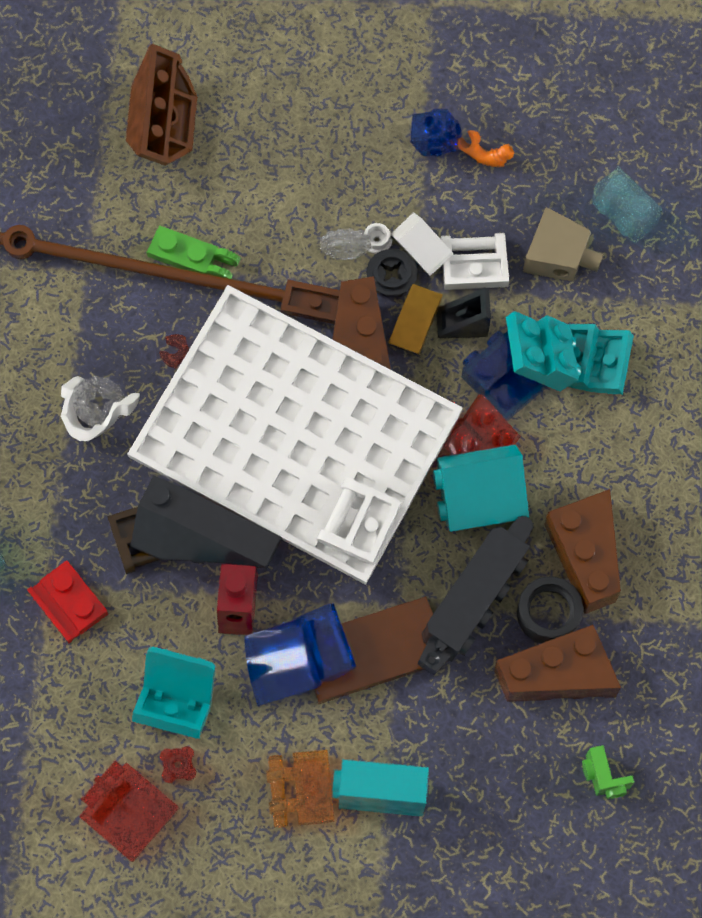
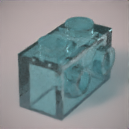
(626, 205)

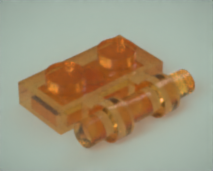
(312, 788)

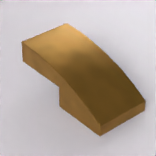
(415, 319)

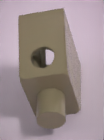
(560, 248)

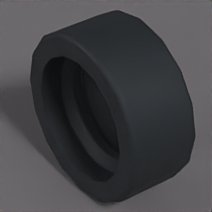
(555, 585)

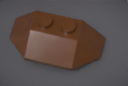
(161, 108)

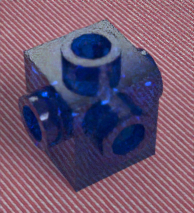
(435, 132)

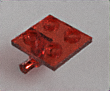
(480, 429)
(126, 809)

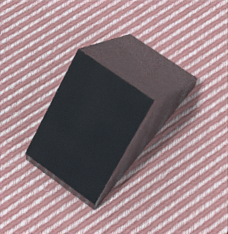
(465, 316)

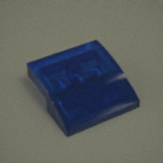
(332, 649)
(281, 661)

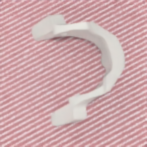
(69, 416)

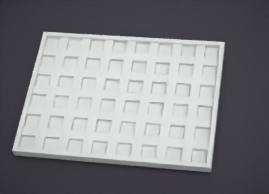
(280, 417)

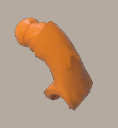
(492, 158)

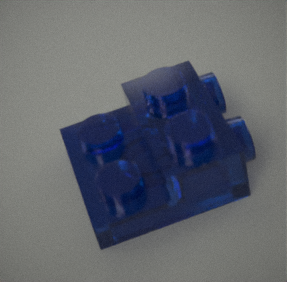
(494, 377)

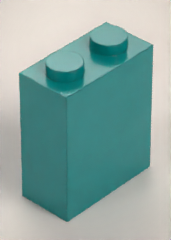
(481, 488)
(381, 787)

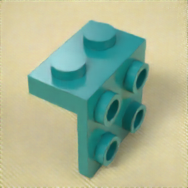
(175, 692)

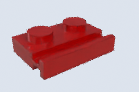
(67, 601)

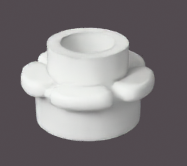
(379, 231)

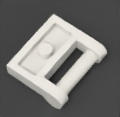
(476, 270)
(369, 525)

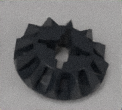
(390, 260)

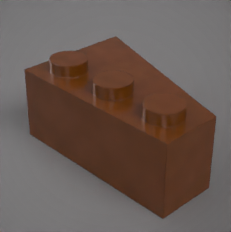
(359, 320)
(587, 548)
(559, 668)

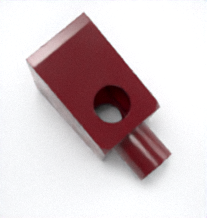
(237, 597)

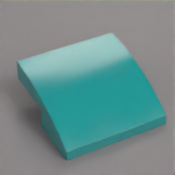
(602, 358)

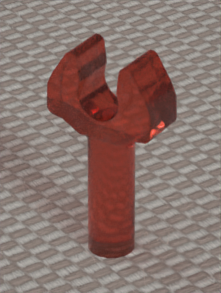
(174, 360)

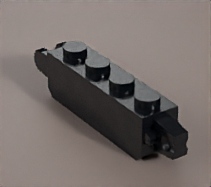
(473, 593)

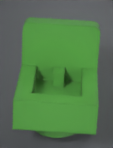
(597, 770)

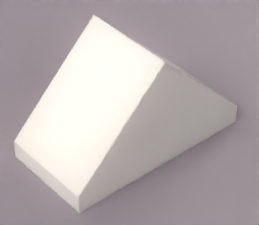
(422, 243)

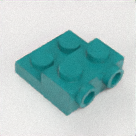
(543, 350)

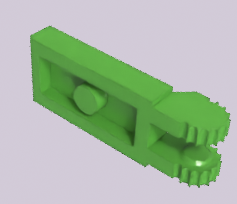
(190, 253)

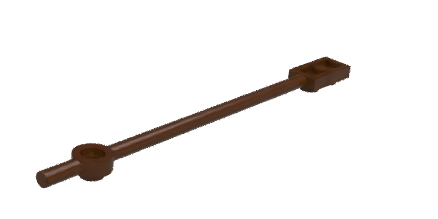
(297, 299)

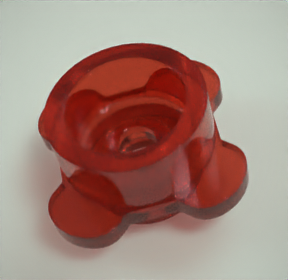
(170, 757)

